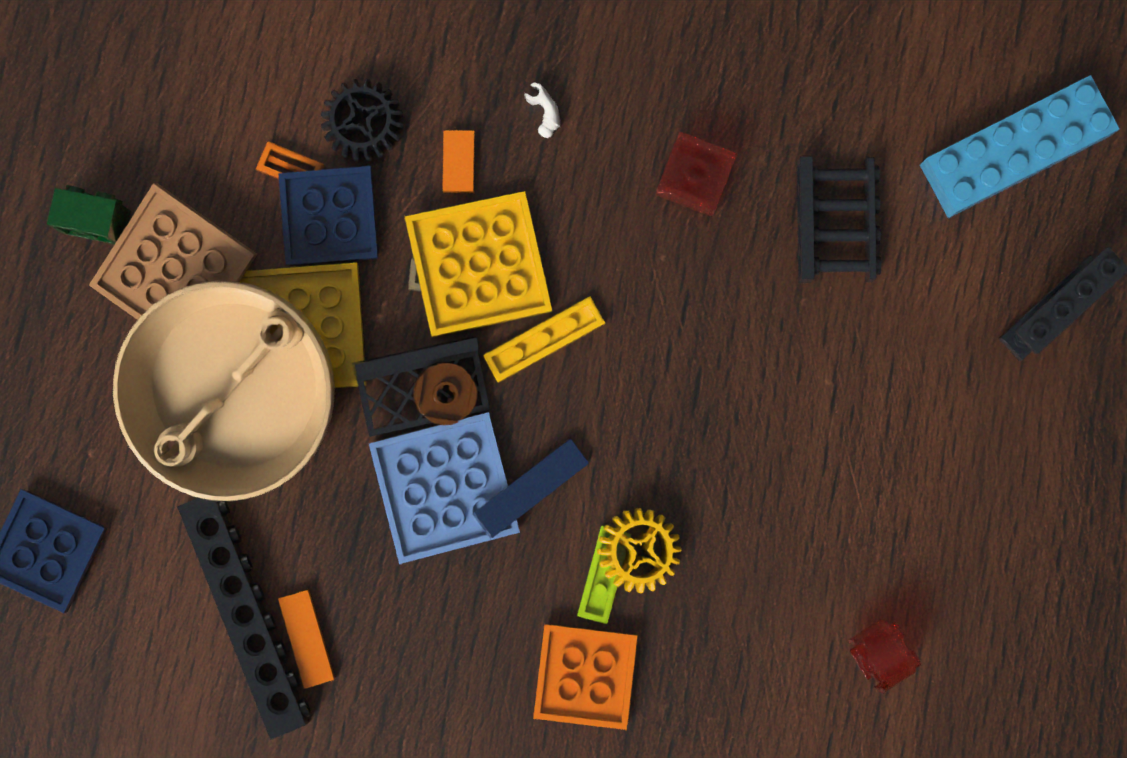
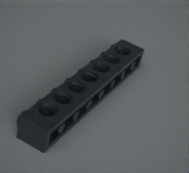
(276, 720)

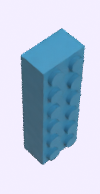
(1019, 146)

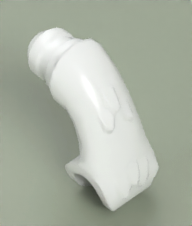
(551, 116)

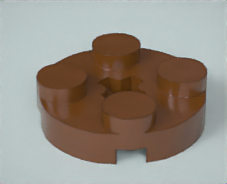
(454, 408)

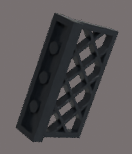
(410, 361)

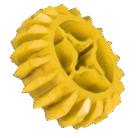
(648, 538)

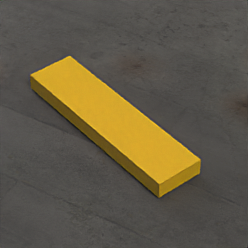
(544, 339)

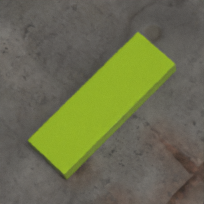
(599, 589)

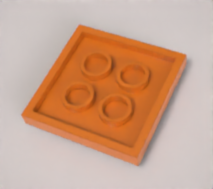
(585, 676)

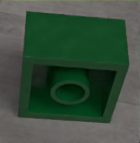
(86, 215)

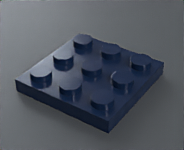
(328, 216)
(46, 550)

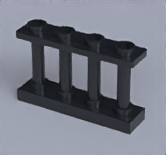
(811, 235)
(1064, 304)

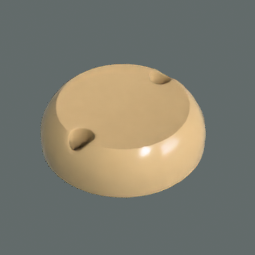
(224, 389)

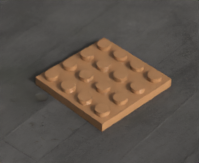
(167, 250)

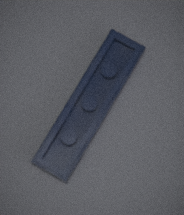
(530, 488)

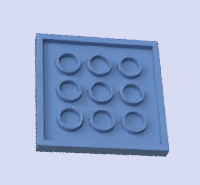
(436, 483)

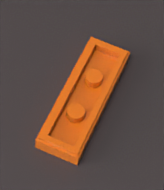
(306, 639)

